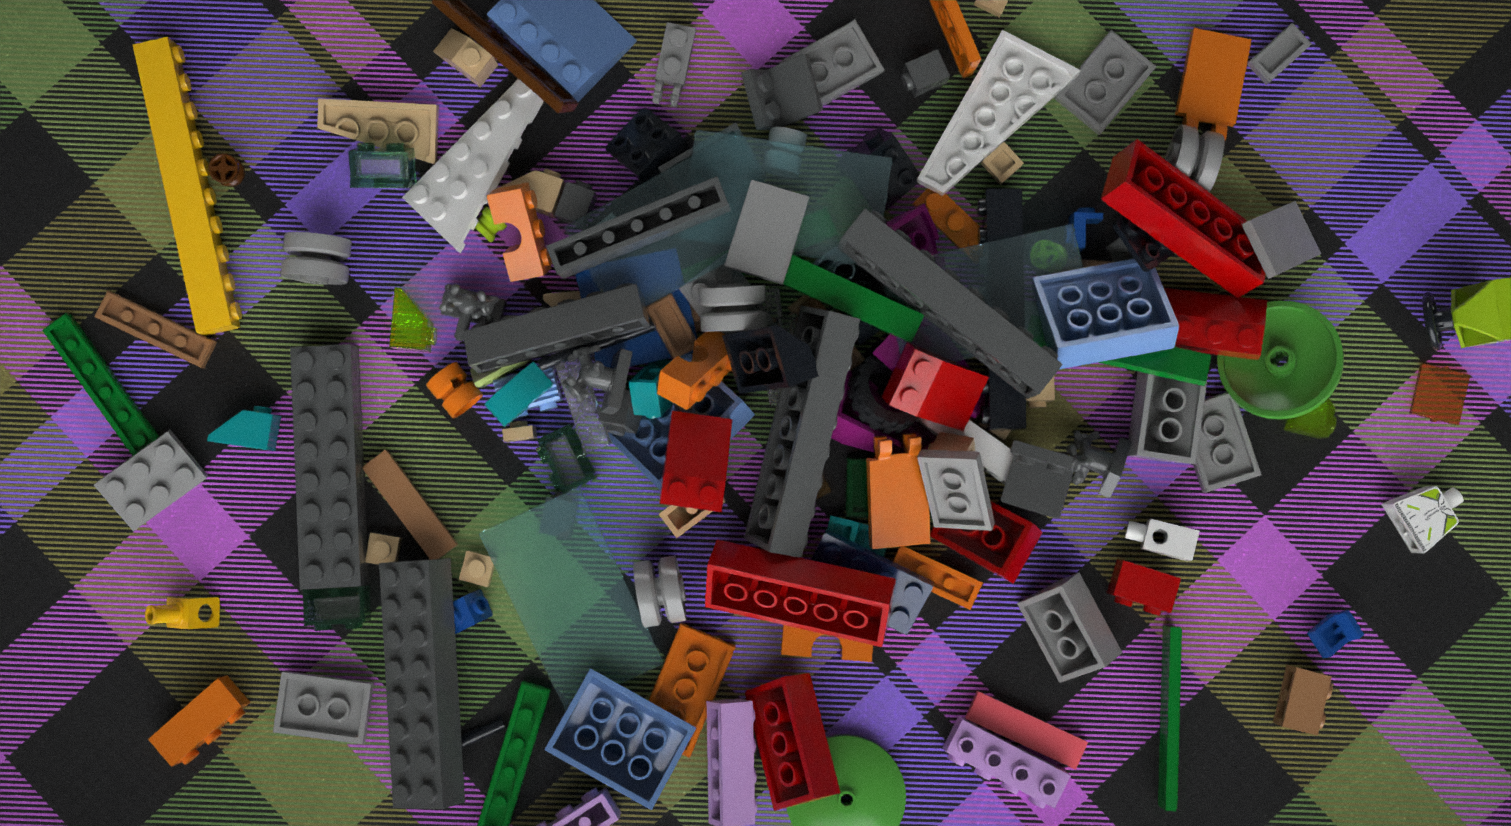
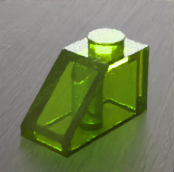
(410, 325)
(1315, 424)

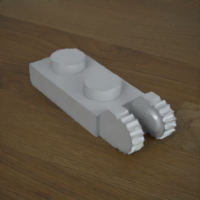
(674, 61)

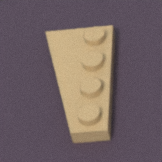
(383, 124)

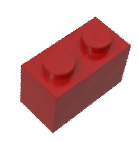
(1143, 586)

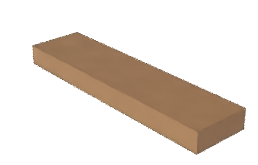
(155, 329)
(409, 505)

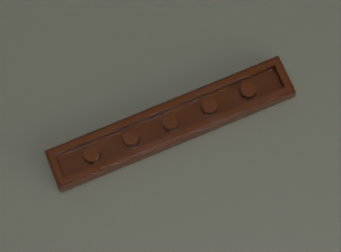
(507, 55)

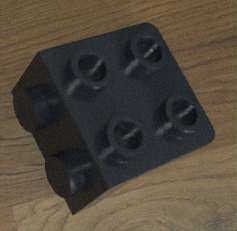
(646, 145)
(902, 173)
(1141, 245)

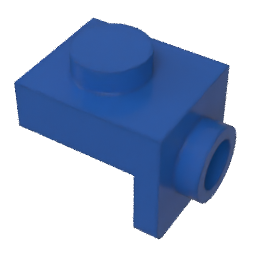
(1080, 219)
(470, 610)
(1334, 632)

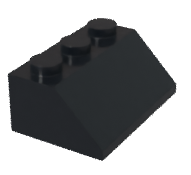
(768, 359)

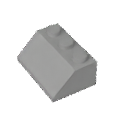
(1166, 419)
(1070, 628)

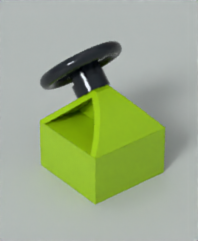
(1476, 312)

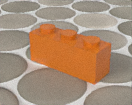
(200, 721)

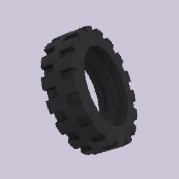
(866, 405)

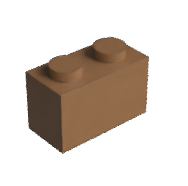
(1303, 700)

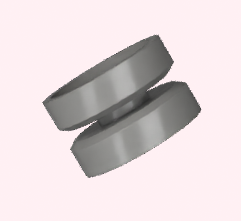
(1196, 156)
(315, 258)
(733, 309)
(658, 591)

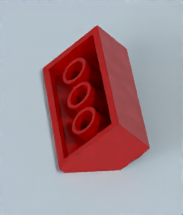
(1219, 323)
(792, 741)

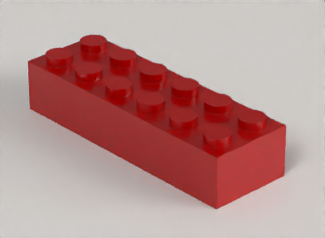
(1183, 217)
(799, 592)

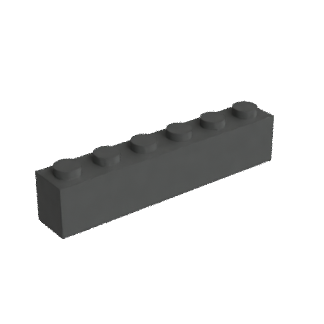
(639, 228)
(556, 328)

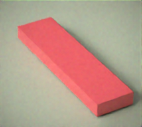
(1026, 730)

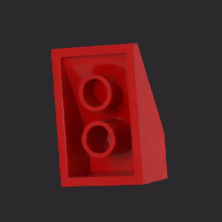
(934, 387)
(696, 461)
(999, 550)

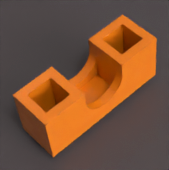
(517, 206)
(689, 381)
(800, 642)

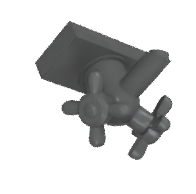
(470, 307)
(598, 376)
(1098, 460)

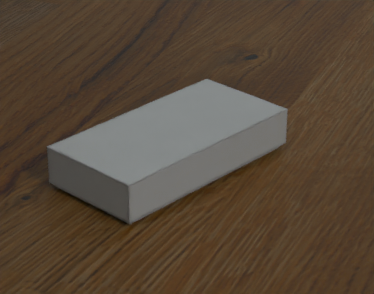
(1279, 53)

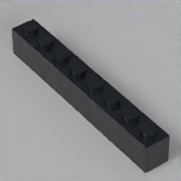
(1001, 219)

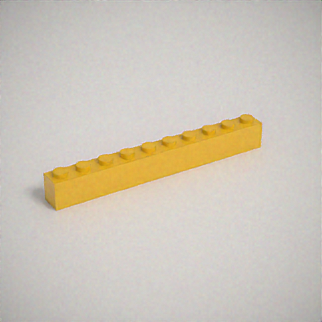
(187, 186)

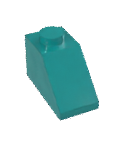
(644, 391)
(249, 429)

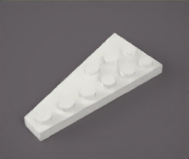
(1002, 97)
(458, 183)

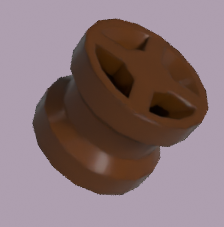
(220, 167)

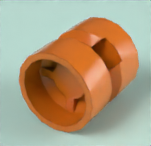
(453, 388)

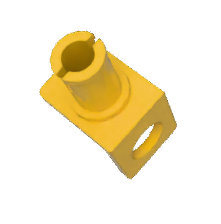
(183, 613)

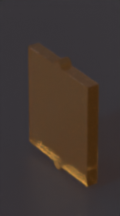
(1439, 394)

